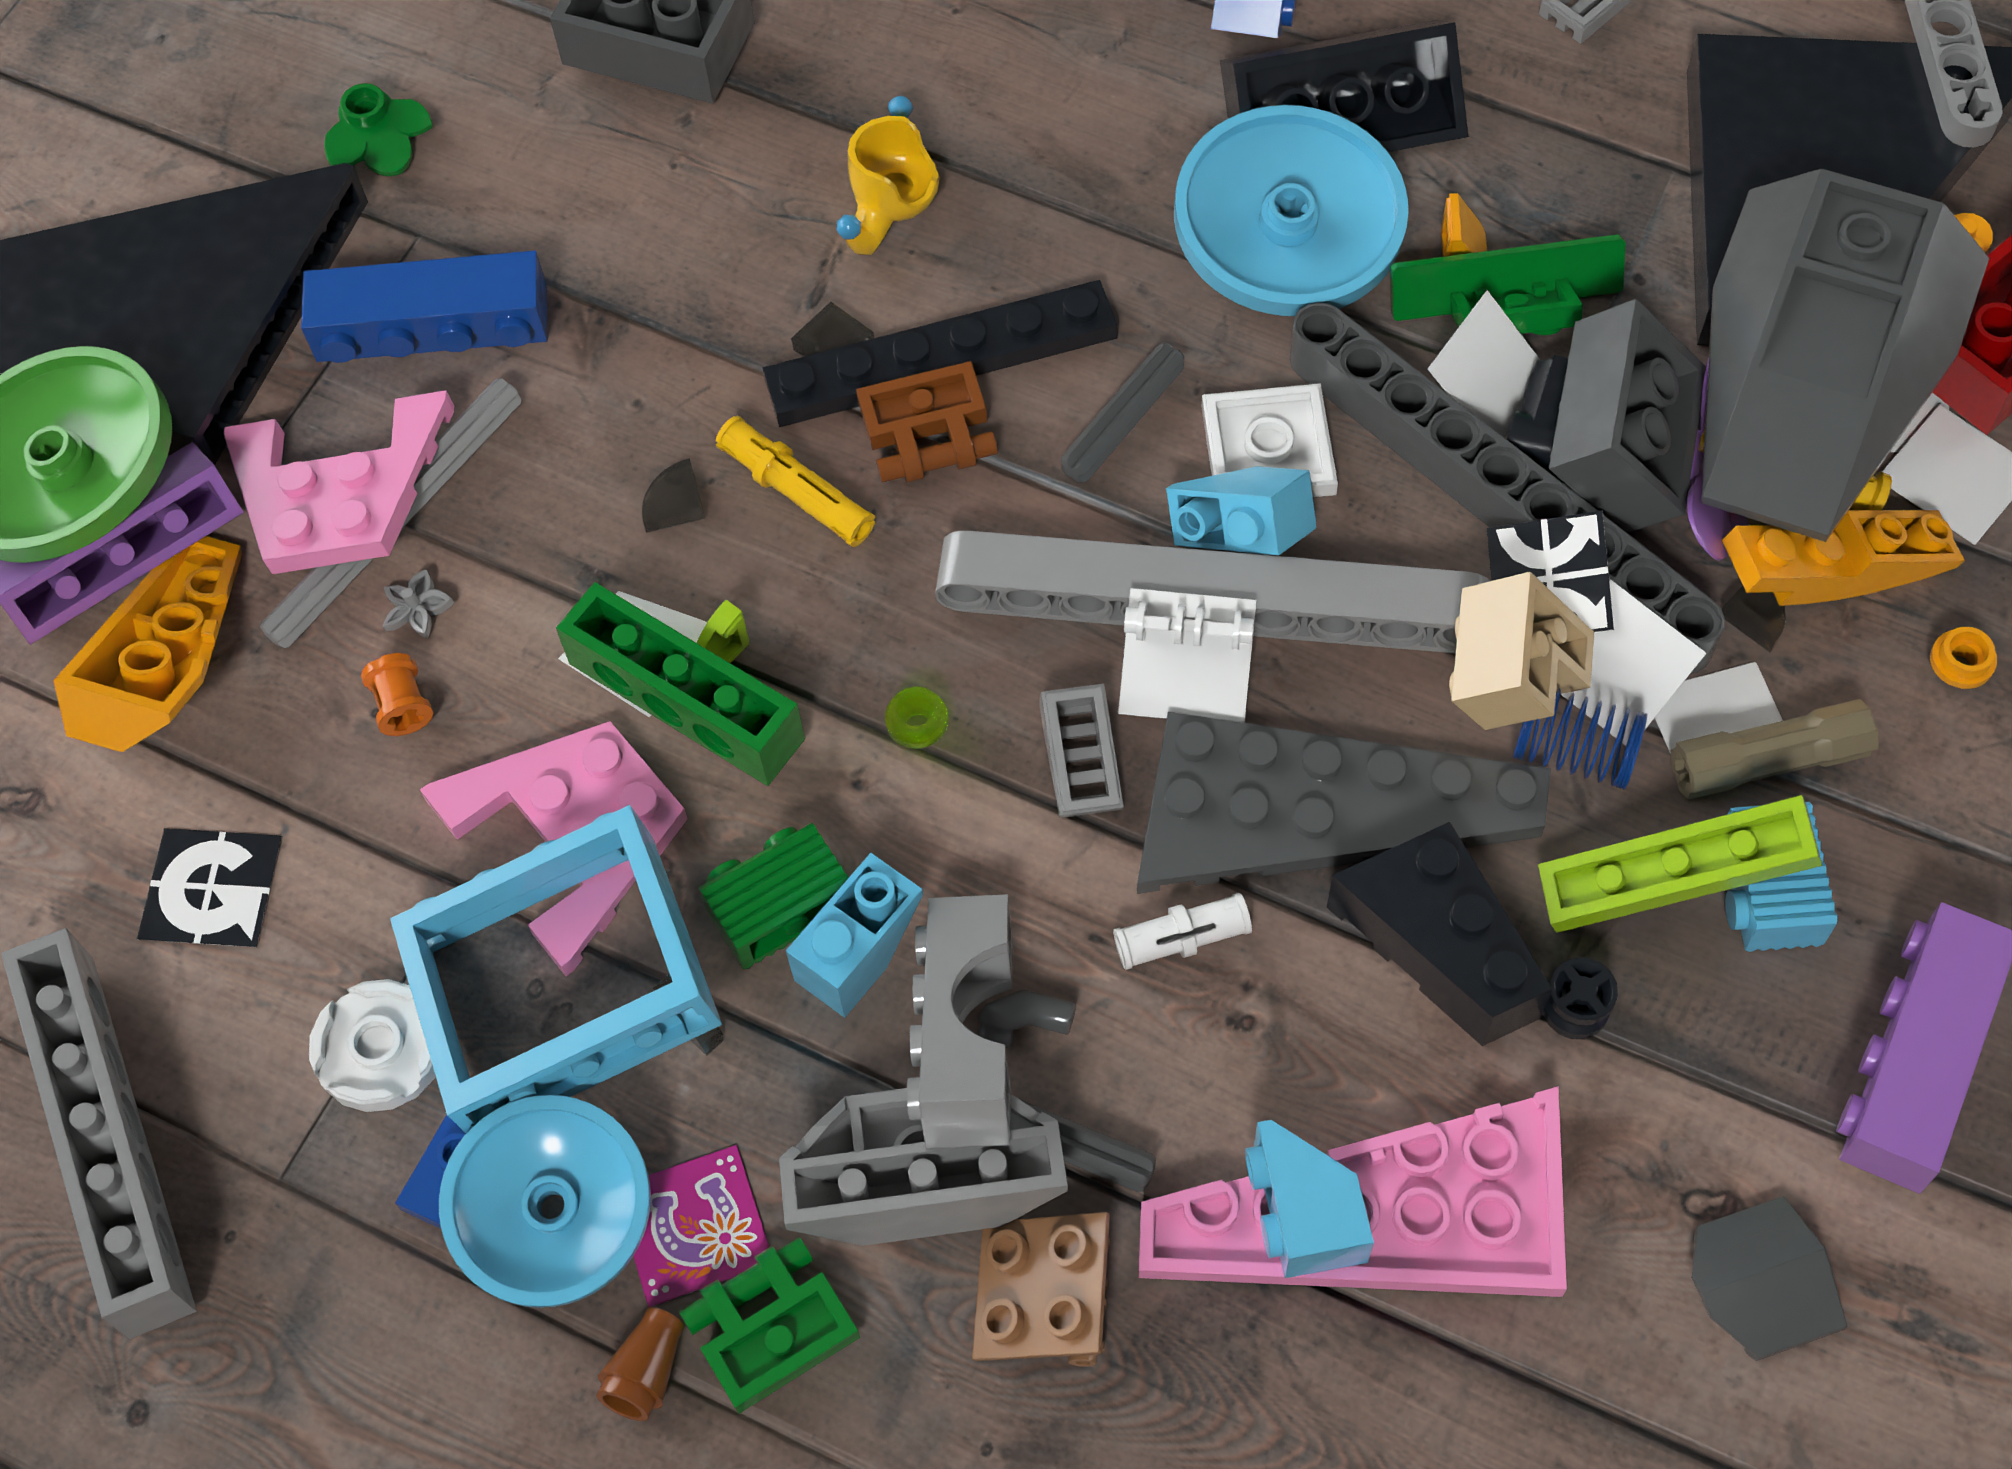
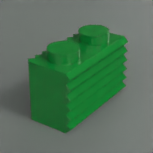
(773, 893)

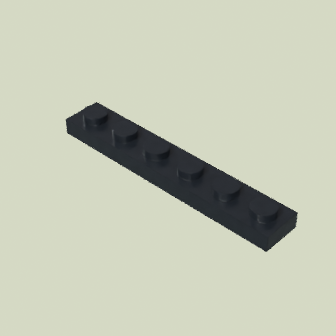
(987, 338)

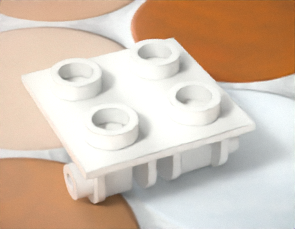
(1186, 655)

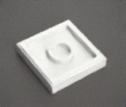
(1271, 430)

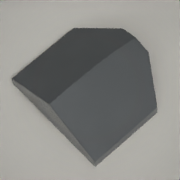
(1766, 1279)

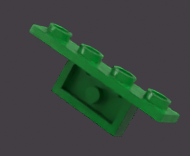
(1530, 283)

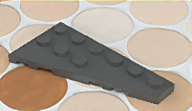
(1300, 801)

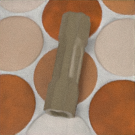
(1819, 738)

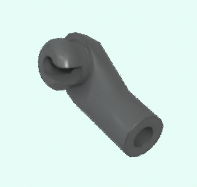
(1023, 1009)

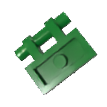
(777, 1341)

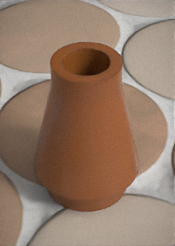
(640, 1369)

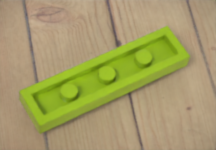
(1679, 864)

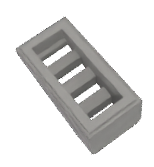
(1073, 702)

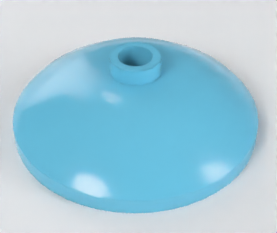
(507, 1171)

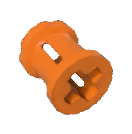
(397, 694)

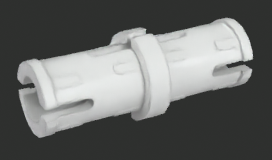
(1182, 931)

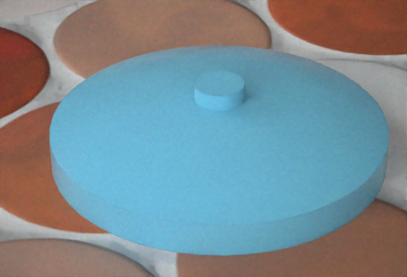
(1290, 209)

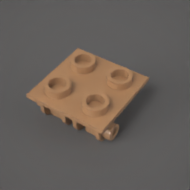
(1043, 1289)

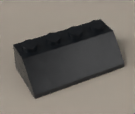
(1389, 82)

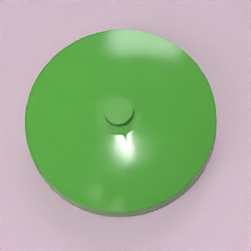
(76, 449)

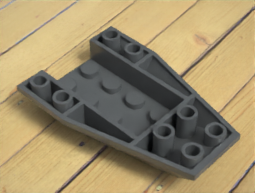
(1827, 342)

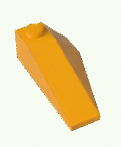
(149, 650)

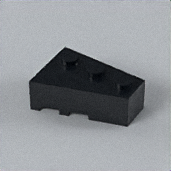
(1446, 930)

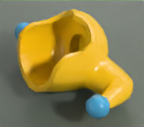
(888, 177)

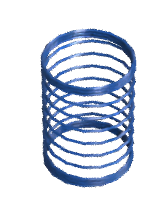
(1629, 756)

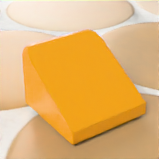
(1461, 229)

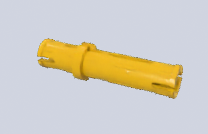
(776, 467)

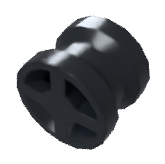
(1582, 983)

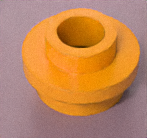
(1971, 645)

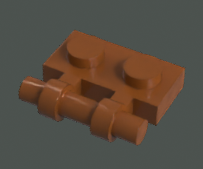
(922, 407)

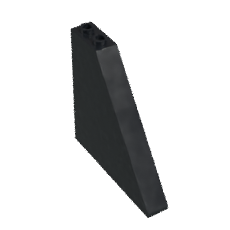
(1807, 105)
(183, 289)

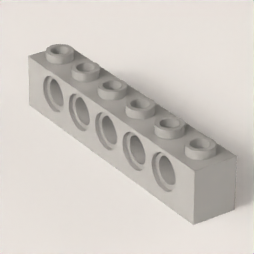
(98, 1135)

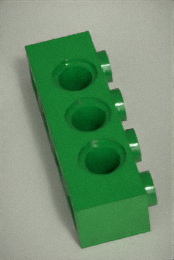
(681, 683)

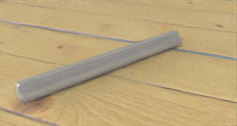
(455, 447)

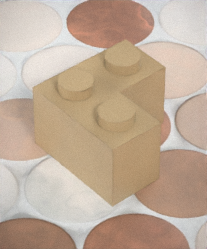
(1517, 651)

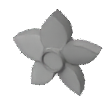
(415, 604)

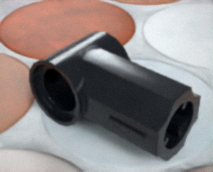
(1536, 423)

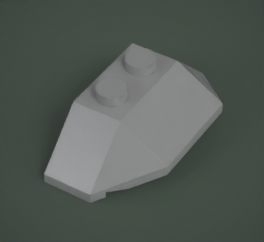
(873, 1181)

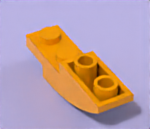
(1860, 557)

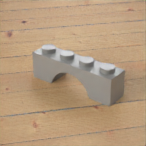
(963, 1077)

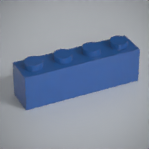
(424, 306)

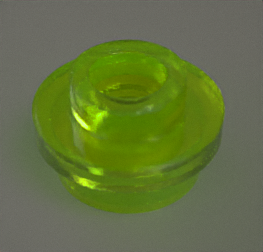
(914, 702)

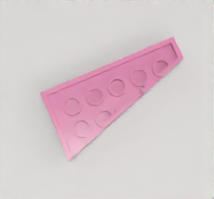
(1445, 1203)

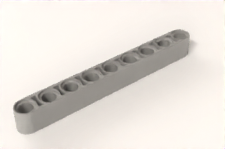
(1293, 595)

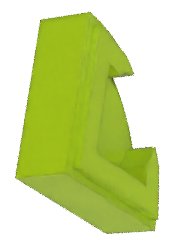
(725, 632)

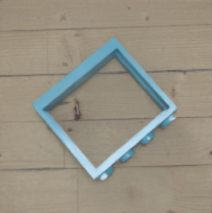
(595, 1048)

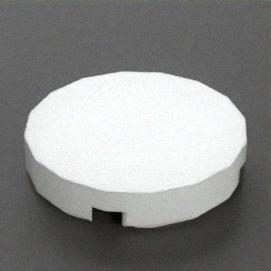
(371, 1047)

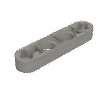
(1960, 50)

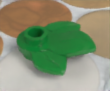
(375, 130)

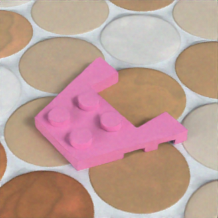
(338, 504)
(559, 791)

